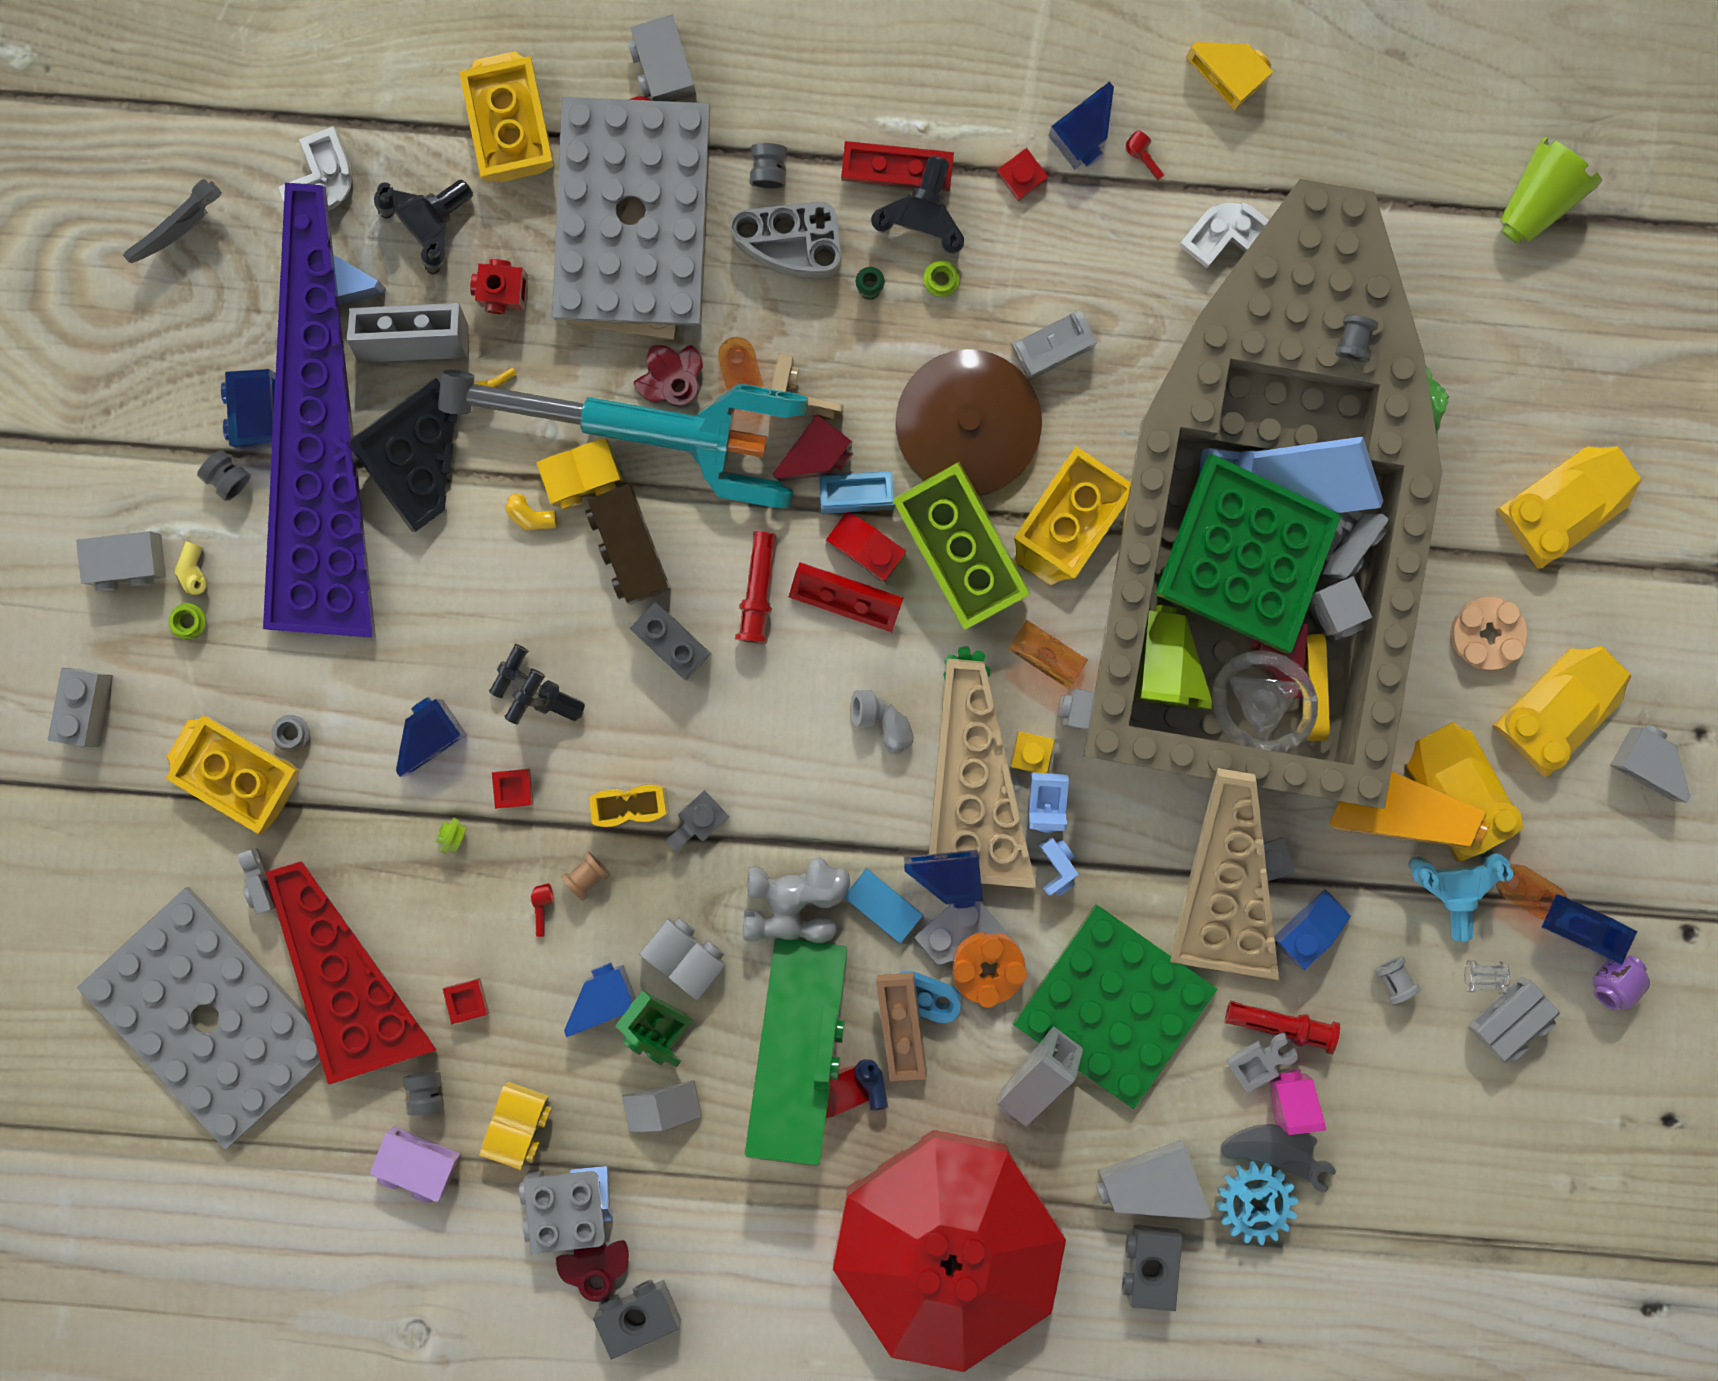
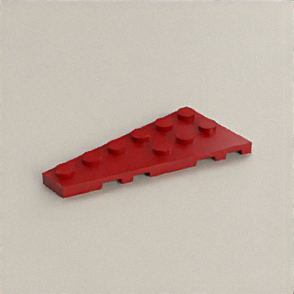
(348, 1000)

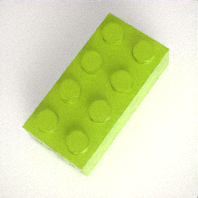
(961, 546)

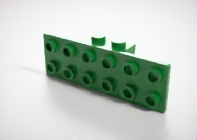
(797, 1052)

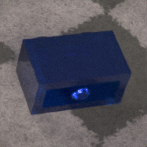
(249, 408)

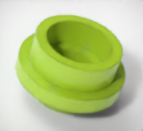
(941, 267)
(177, 617)
(450, 836)

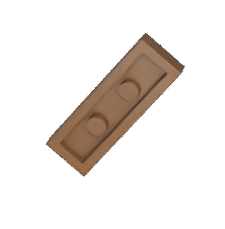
(901, 1026)

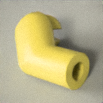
(188, 571)

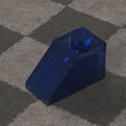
(1084, 129)
(427, 735)
(948, 876)
(1589, 929)

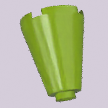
(1546, 191)

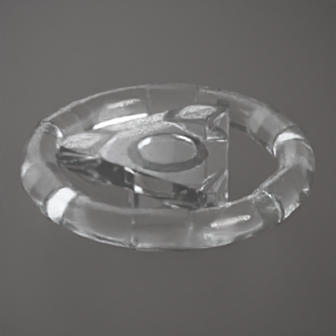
(1264, 701)

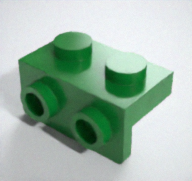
(653, 1028)

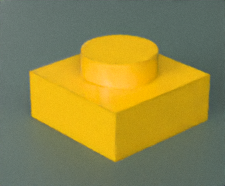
(1032, 752)

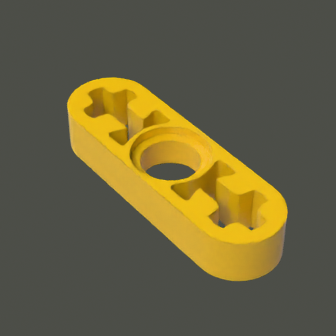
(1316, 668)

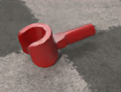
(1136, 147)
(541, 896)

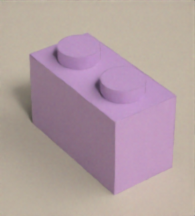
(414, 1165)

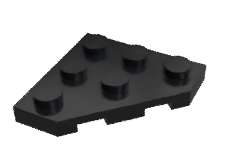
(410, 455)

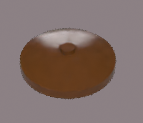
(969, 412)

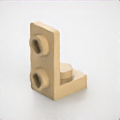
(786, 377)

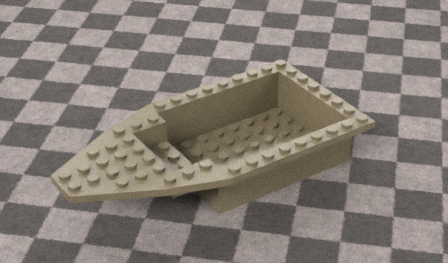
(1262, 379)

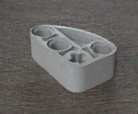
(796, 250)

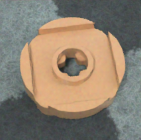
(1502, 616)

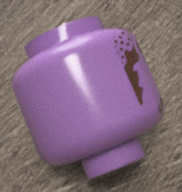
(1621, 985)

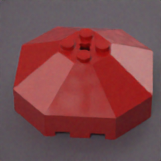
(937, 1202)

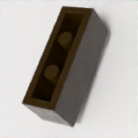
(627, 545)

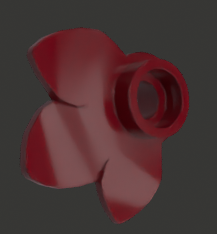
(668, 371)
(601, 1261)

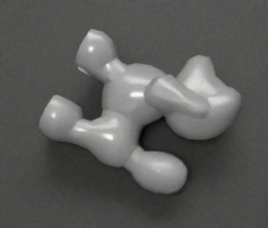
(788, 895)

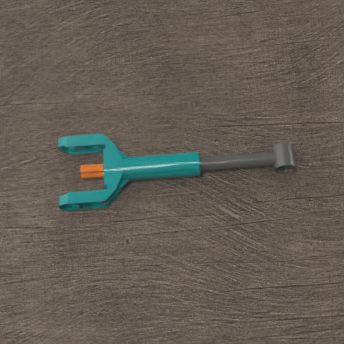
(705, 435)

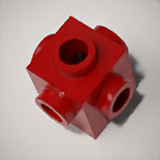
(512, 287)

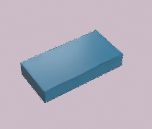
(856, 492)
(883, 905)

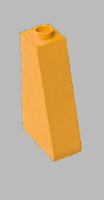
(1415, 814)

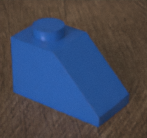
(1312, 930)
(601, 999)

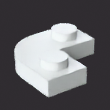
(328, 165)
(1220, 225)

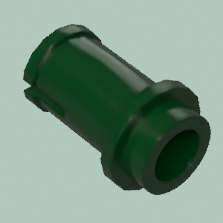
(870, 274)

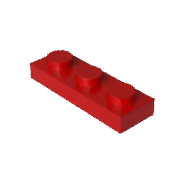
(889, 164)
(845, 597)

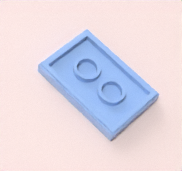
(1328, 473)

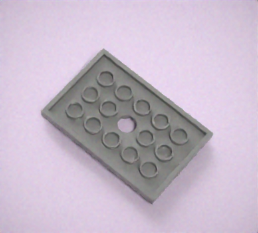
(641, 269)
(150, 999)

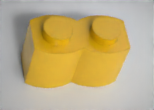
(580, 473)
(638, 804)
(515, 1125)

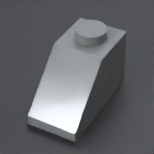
(1652, 762)

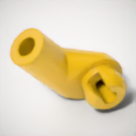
(526, 517)

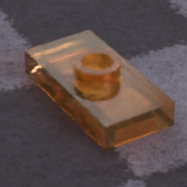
(1048, 654)

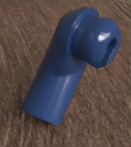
(872, 1080)

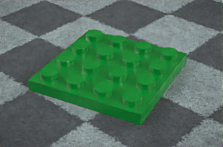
(1248, 554)
(1117, 1003)

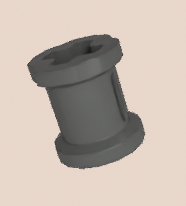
(1356, 338)

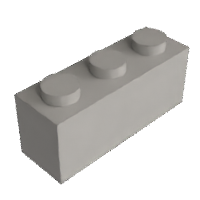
(408, 332)

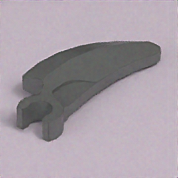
(177, 223)
(1274, 1146)

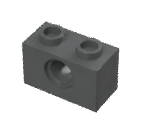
(670, 641)
(1161, 1288)
(623, 1335)

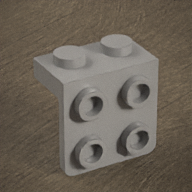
(1351, 541)
(562, 1211)

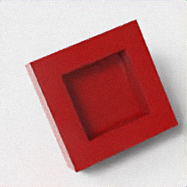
(1022, 174)
(512, 788)
(465, 1001)

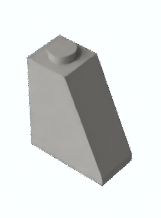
(1041, 1077)
(1155, 1184)

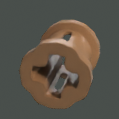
(585, 876)

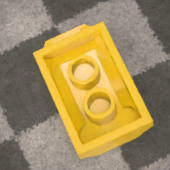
(506, 117)
(1570, 502)
(1070, 518)
(1564, 707)
(1457, 766)
(231, 773)

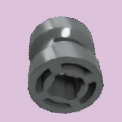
(768, 162)
(223, 475)
(423, 1093)

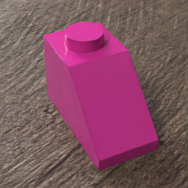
(1296, 1103)

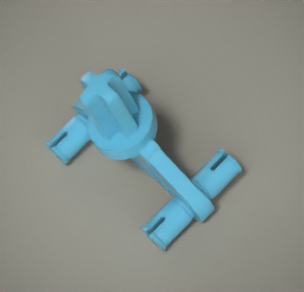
(1462, 887)

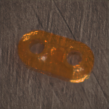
(744, 372)
(1529, 891)

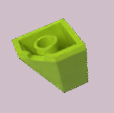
(1170, 663)

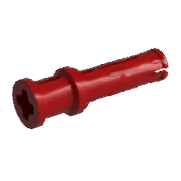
(756, 605)
(1299, 1029)

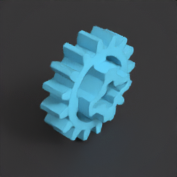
(1265, 1191)

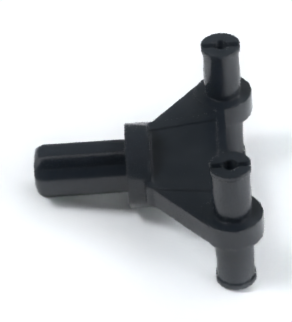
(924, 209)
(424, 216)
(530, 692)

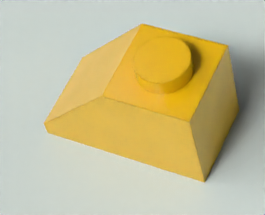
(1231, 69)

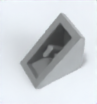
(662, 1107)

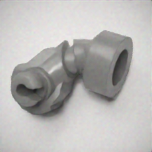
(896, 728)

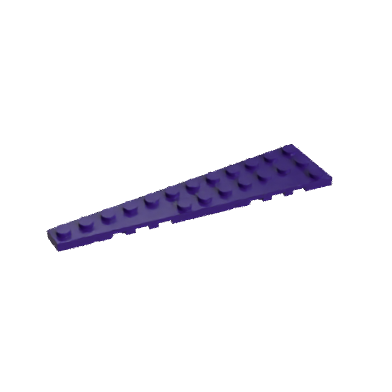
(315, 516)

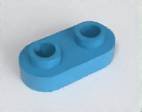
(929, 1007)

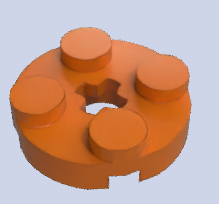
(988, 948)

